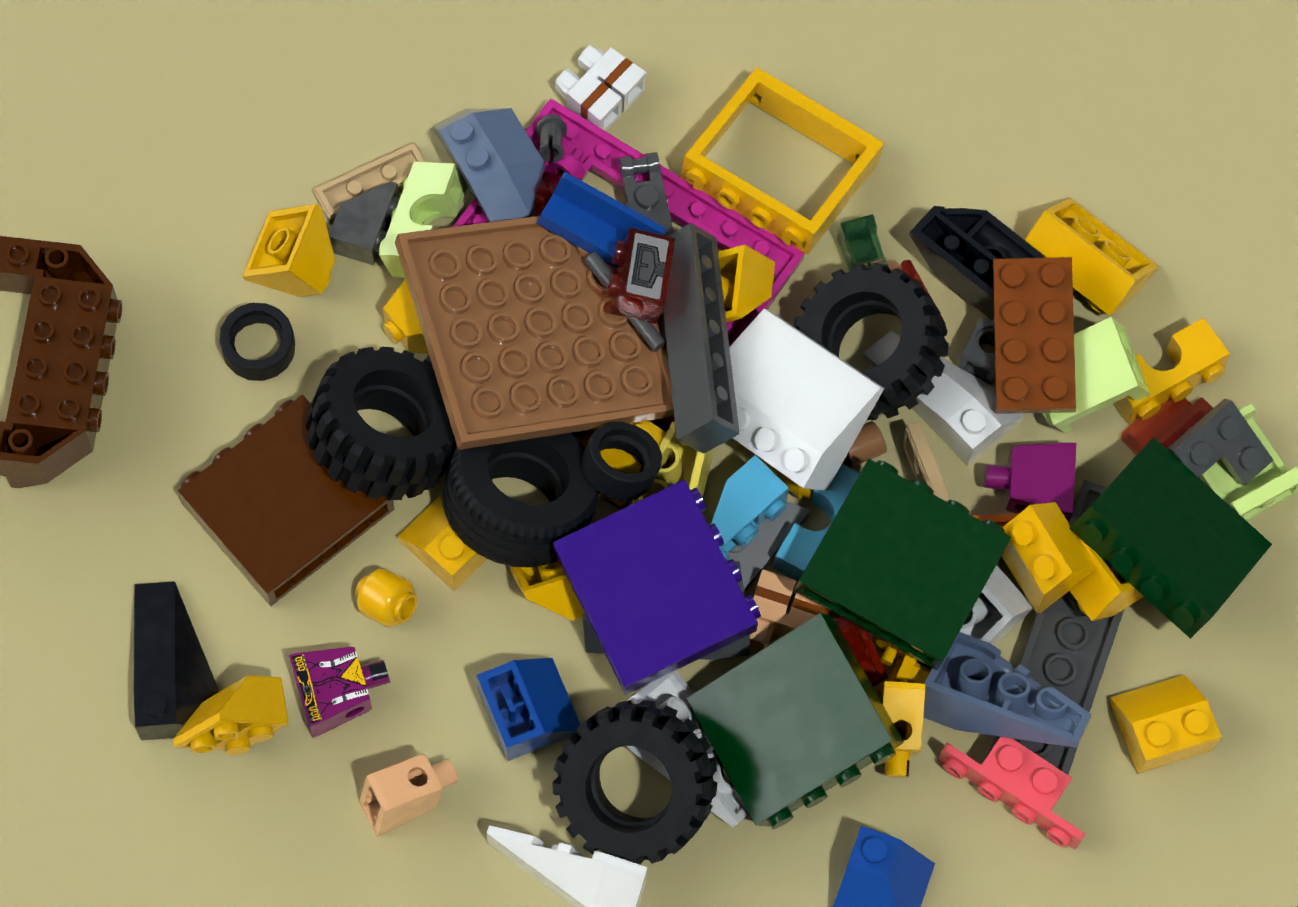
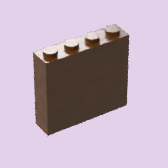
(277, 506)

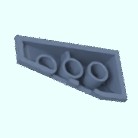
(990, 696)

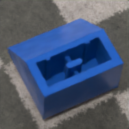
(527, 705)

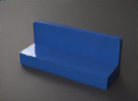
(591, 218)

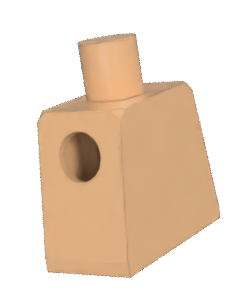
(404, 791)

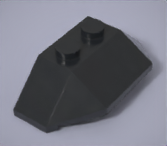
(962, 247)

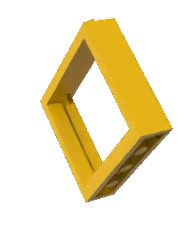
(807, 118)

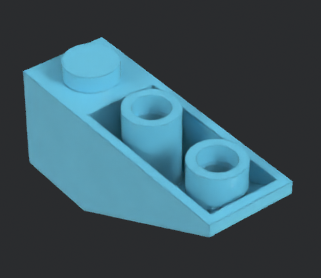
(747, 502)

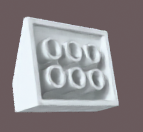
(797, 401)

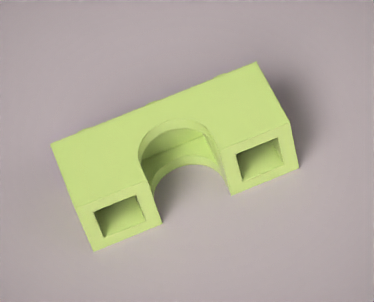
(427, 194)

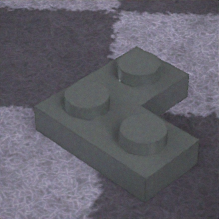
(1222, 436)

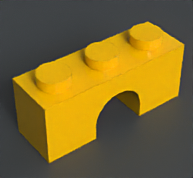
(1197, 359)

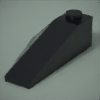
(168, 663)

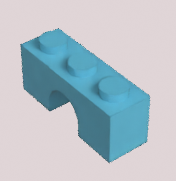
(802, 543)

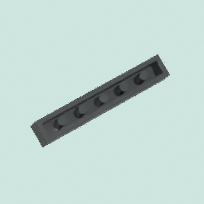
(699, 343)

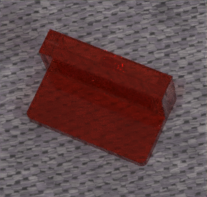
(1166, 424)

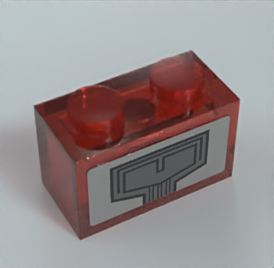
(641, 275)

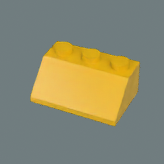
(1103, 262)

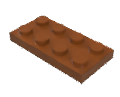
(1034, 335)

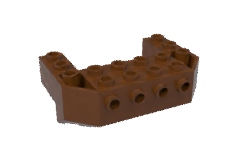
(60, 358)

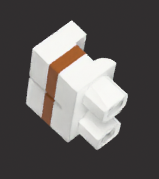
(605, 89)

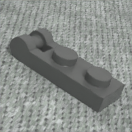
(646, 196)

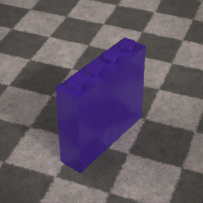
(657, 586)

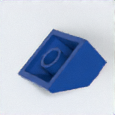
(883, 873)

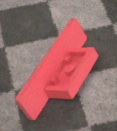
(1021, 782)

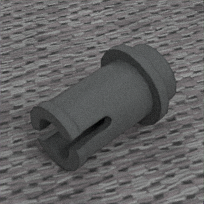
(551, 132)

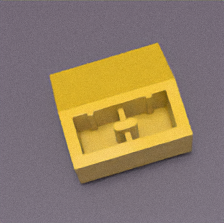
(236, 717)

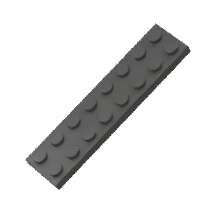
(1068, 650)

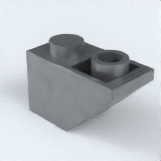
(364, 223)

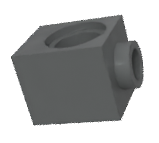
(976, 360)

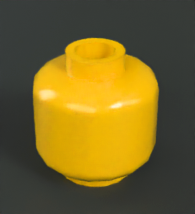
(386, 598)

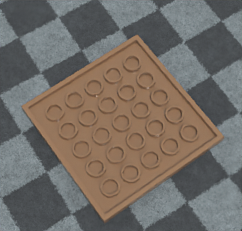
(526, 335)

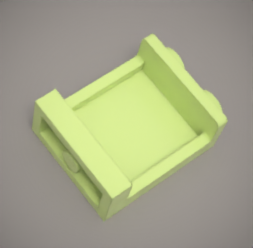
(1103, 372)
(1264, 490)

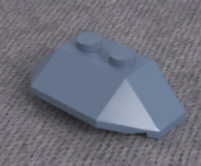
(494, 160)

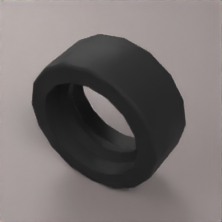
(249, 315)
(625, 438)

